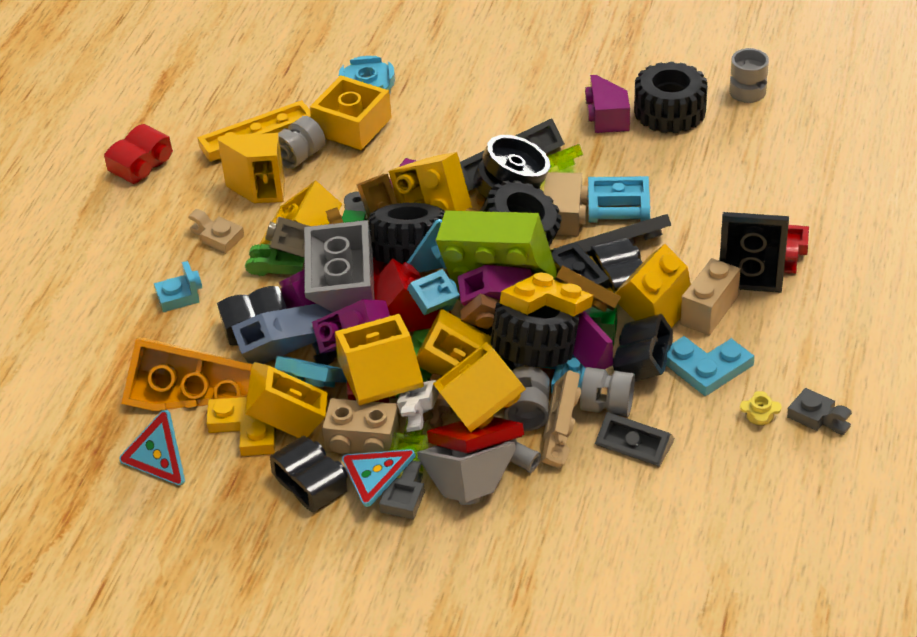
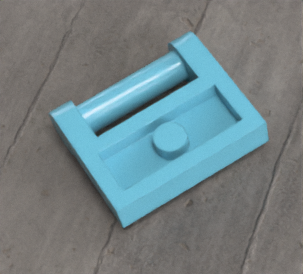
(618, 192)

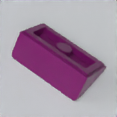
(592, 344)

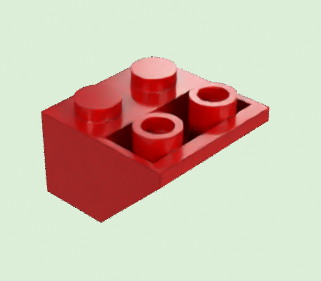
(392, 287)

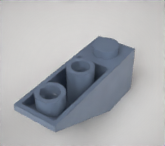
(277, 332)

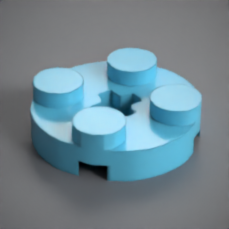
(380, 73)

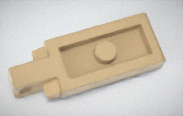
(559, 422)

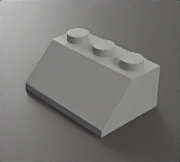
(338, 264)

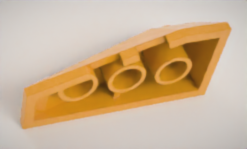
(179, 377)

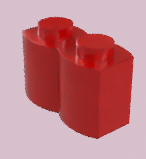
(138, 153)

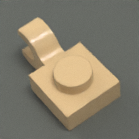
(218, 233)

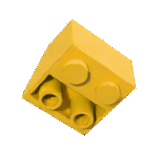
(253, 166)
(433, 182)
(449, 343)
(378, 359)
(479, 387)
(284, 401)

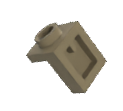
(287, 236)

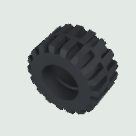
(670, 97)
(524, 199)
(400, 229)
(534, 339)

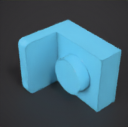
(180, 290)
(434, 292)

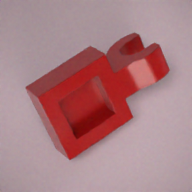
(796, 245)

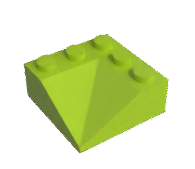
(493, 238)

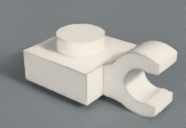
(416, 403)

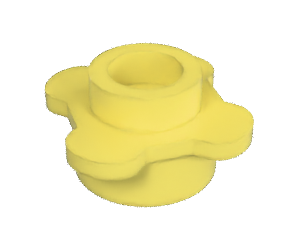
(760, 408)

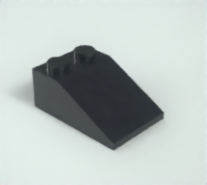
(757, 247)

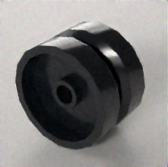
(510, 160)

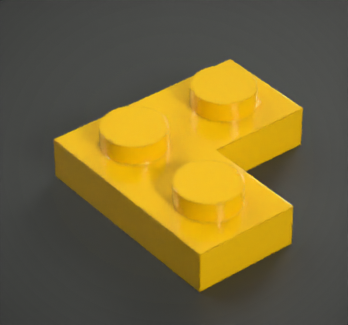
(544, 290)
(230, 416)

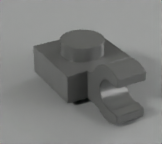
(818, 410)
(404, 493)

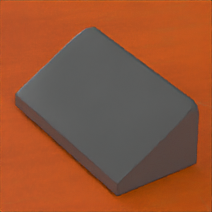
(634, 439)

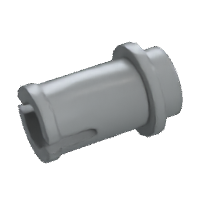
(525, 457)

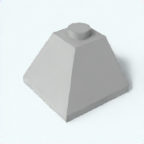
(467, 475)

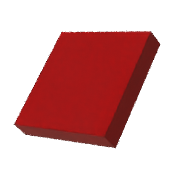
(459, 438)

